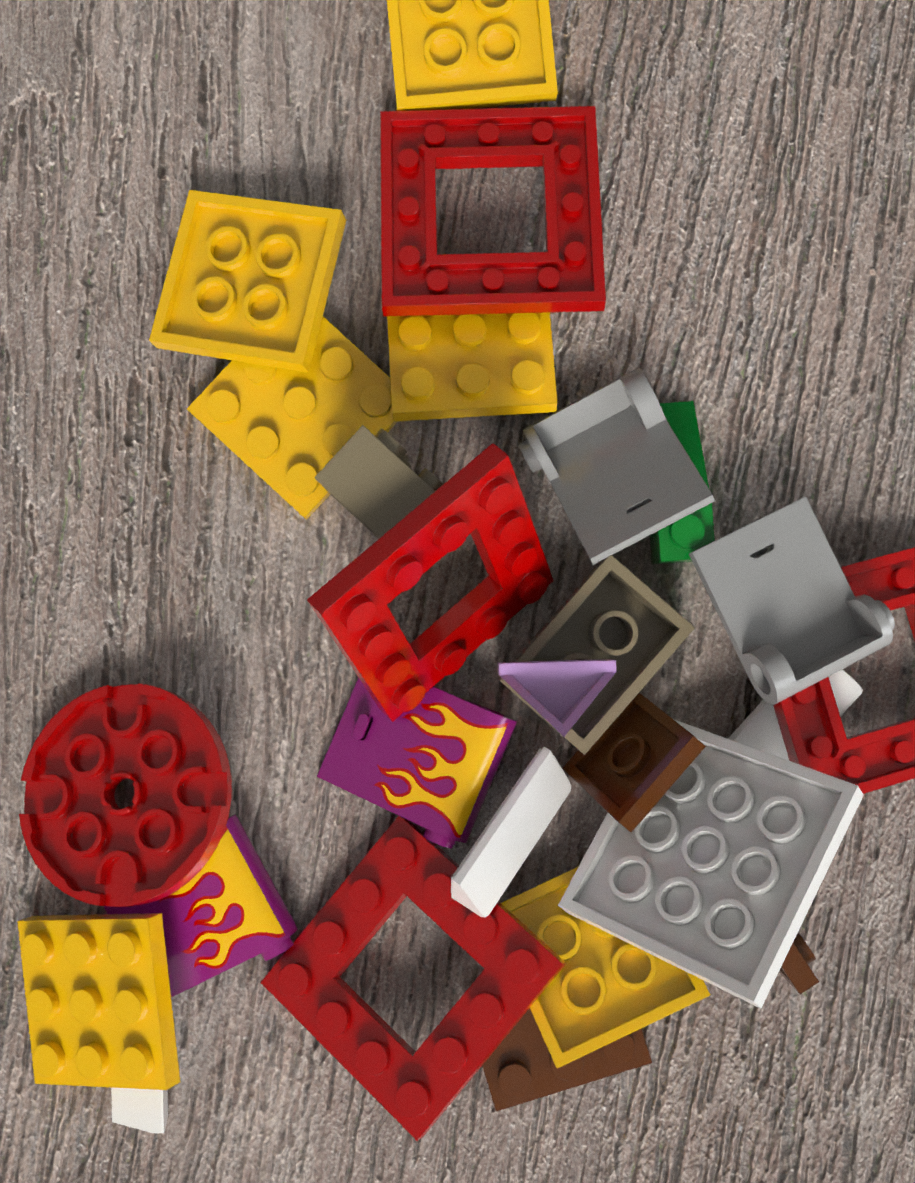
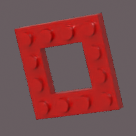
(558, 280)
(353, 604)
(812, 719)
(308, 982)

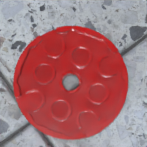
(178, 799)

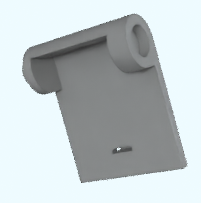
(616, 466)
(791, 605)

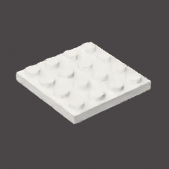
(718, 865)

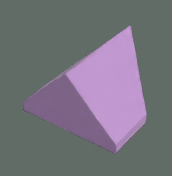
(558, 688)

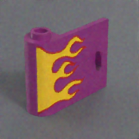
(423, 765)
(221, 914)

